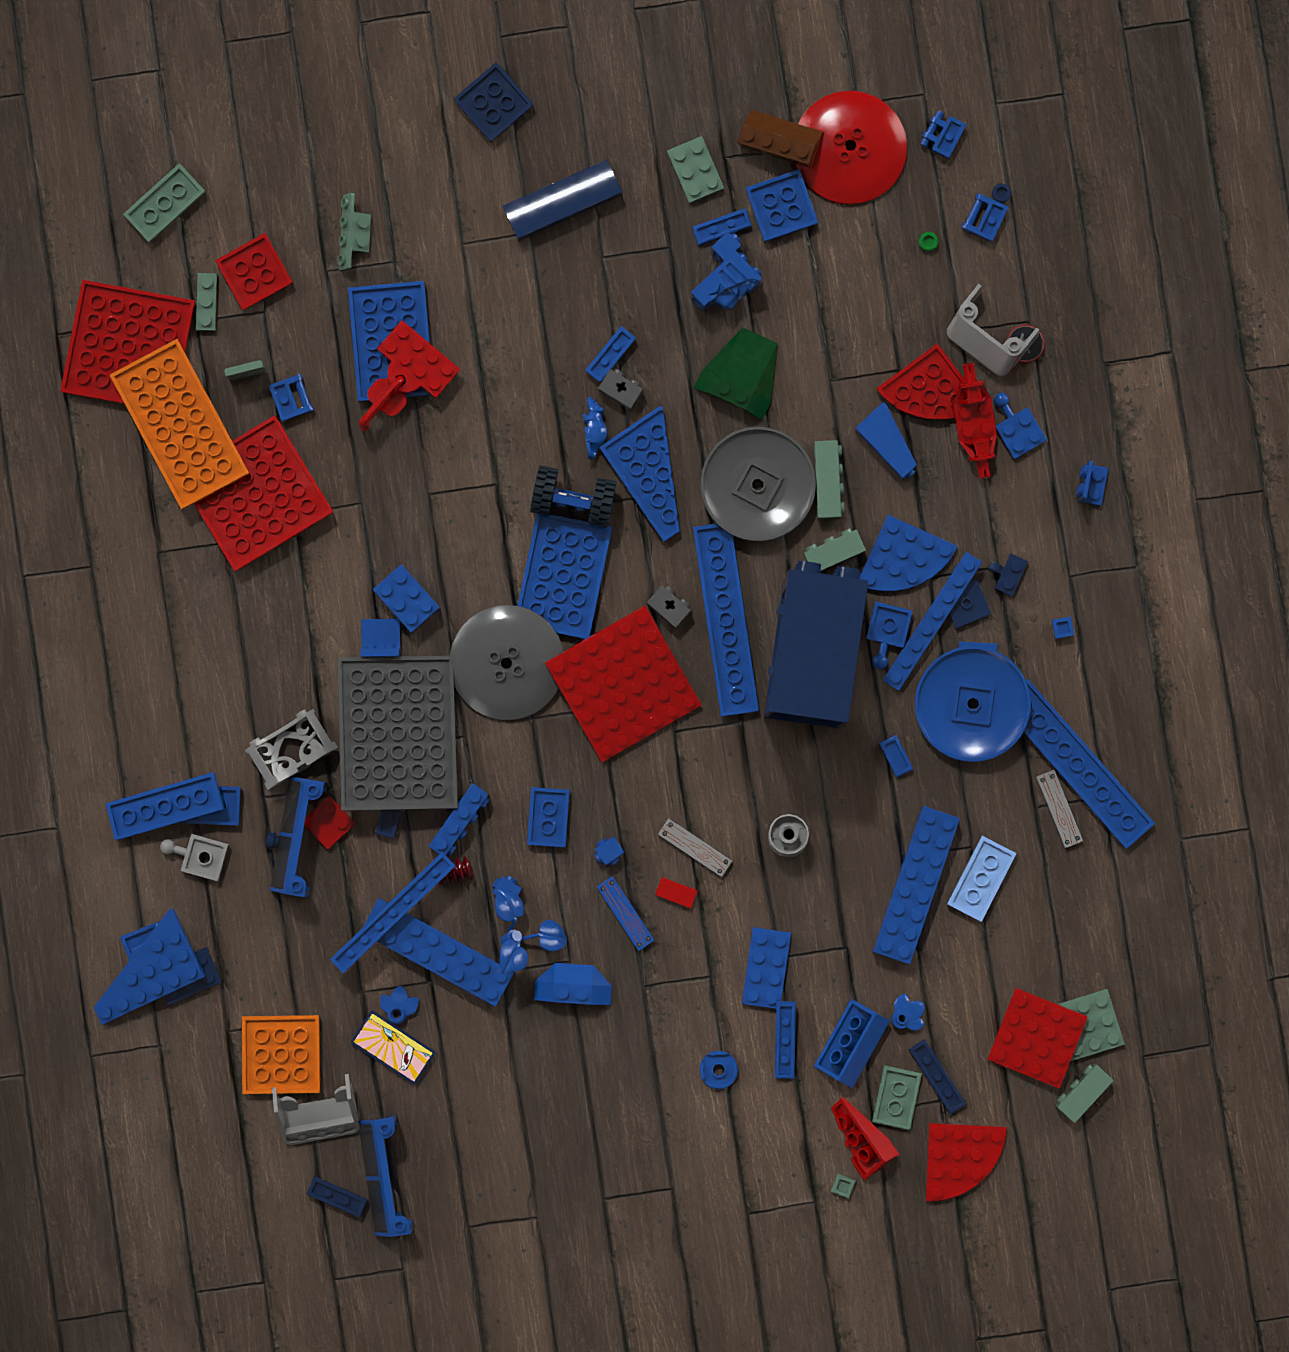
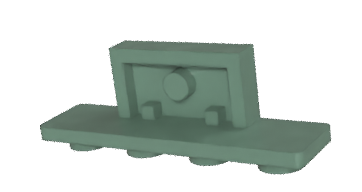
(354, 232)

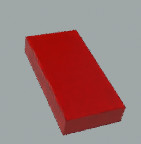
(676, 892)

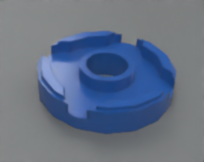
(718, 1081)

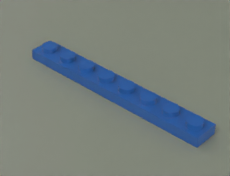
(932, 621)
(392, 912)

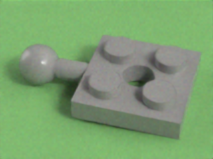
(196, 846)

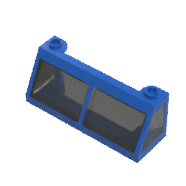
(284, 873)
(372, 1136)

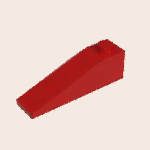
(867, 1143)

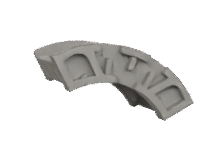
(317, 750)

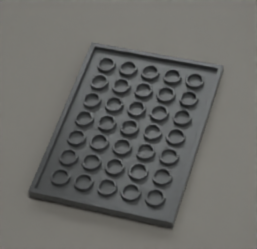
(396, 733)

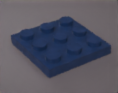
(493, 102)

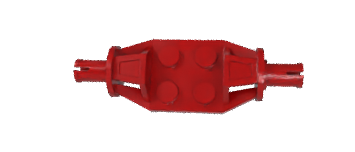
(975, 420)

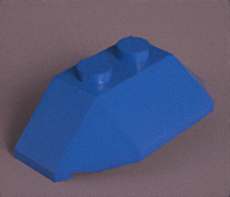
(573, 985)

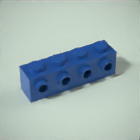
(459, 819)

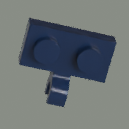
(1009, 574)

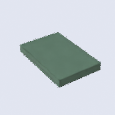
(896, 1097)

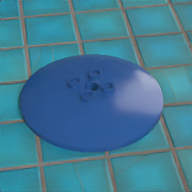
(944, 707)

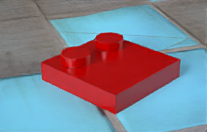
(329, 822)

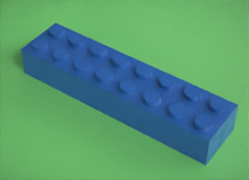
(915, 884)
(445, 956)

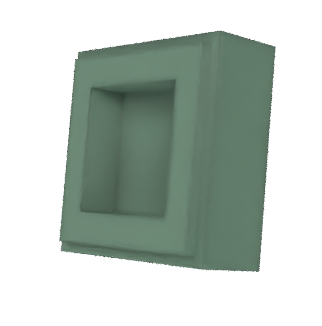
(843, 1185)

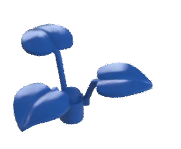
(512, 956)

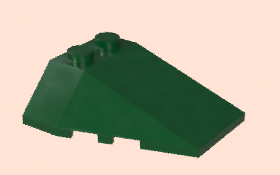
(742, 373)

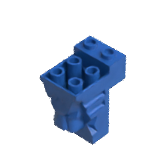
(730, 279)

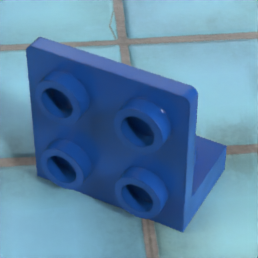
(1092, 485)
(380, 638)

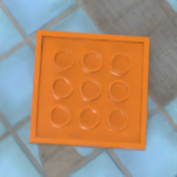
(281, 1054)

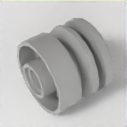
(791, 824)

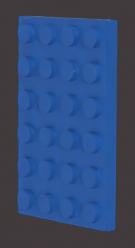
(374, 315)
(565, 573)

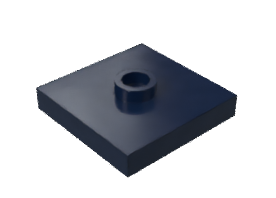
(970, 605)

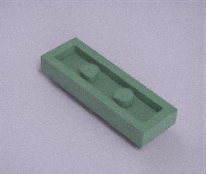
(206, 302)

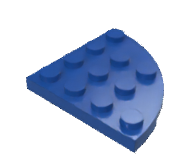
(904, 557)

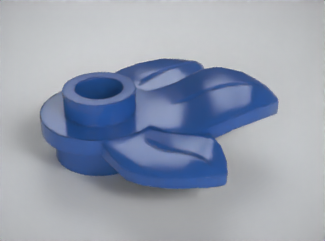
(398, 1002)
(910, 1011)

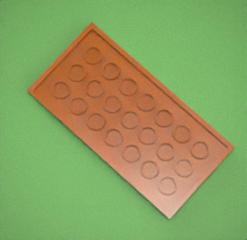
(179, 424)

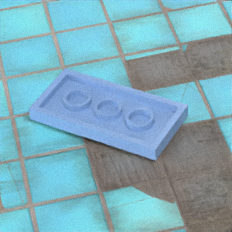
(981, 878)

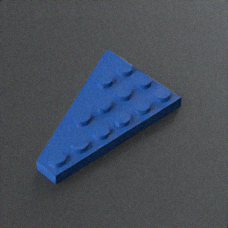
(644, 467)
(156, 969)

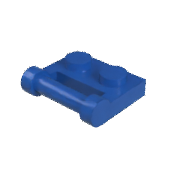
(990, 221)
(285, 401)

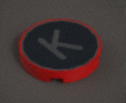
(1036, 349)

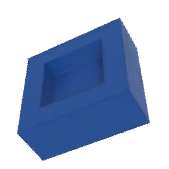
(1062, 627)

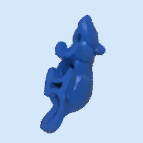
(596, 430)

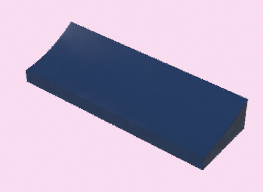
(562, 200)

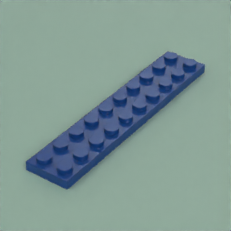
(725, 620)
(1084, 771)

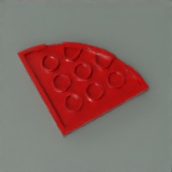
(925, 386)
(960, 1157)

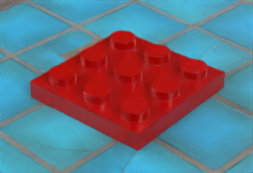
(254, 271)

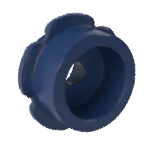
(272, 840)

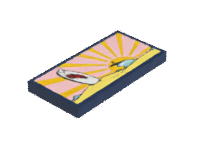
(393, 1047)

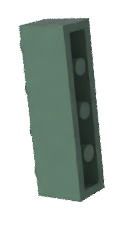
(827, 479)

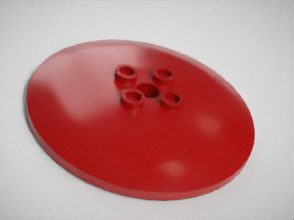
(879, 150)

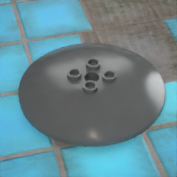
(762, 456)
(478, 654)

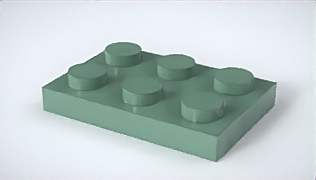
(695, 170)

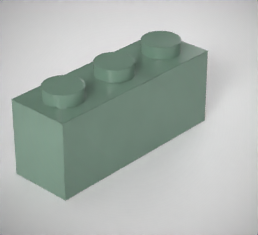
(835, 550)
(1083, 1092)

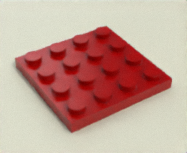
(1037, 1037)

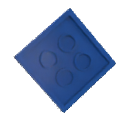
(781, 205)

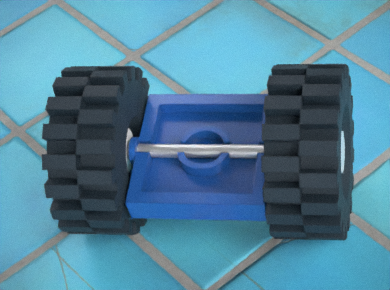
(545, 494)

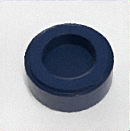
(1001, 193)

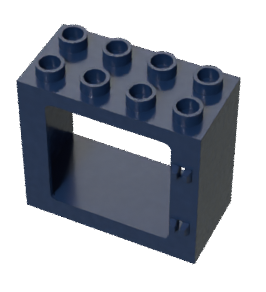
(816, 646)

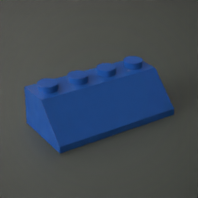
(851, 1043)

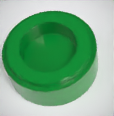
(928, 241)

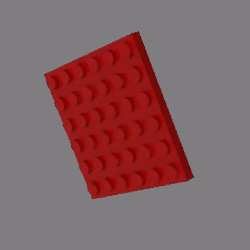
(114, 330)
(267, 504)
(623, 683)

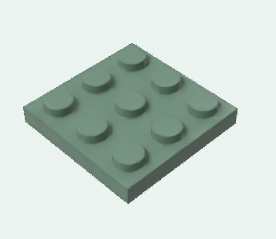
(1101, 1028)

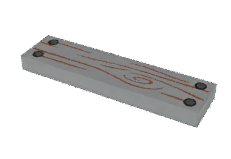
(1059, 808)
(695, 847)

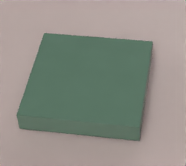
(245, 370)

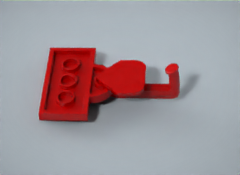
(412, 361)

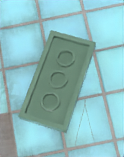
(164, 203)

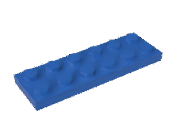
(165, 806)

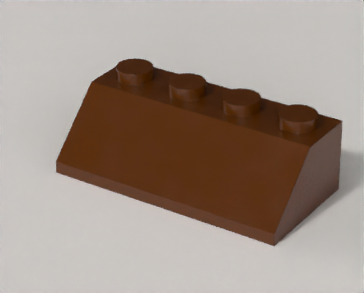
(780, 138)

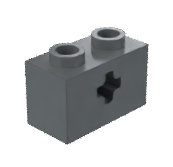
(610, 389)
(672, 616)

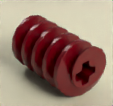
(461, 869)

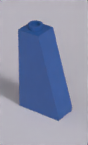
(886, 440)

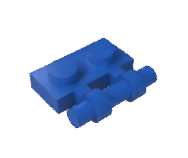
(948, 137)

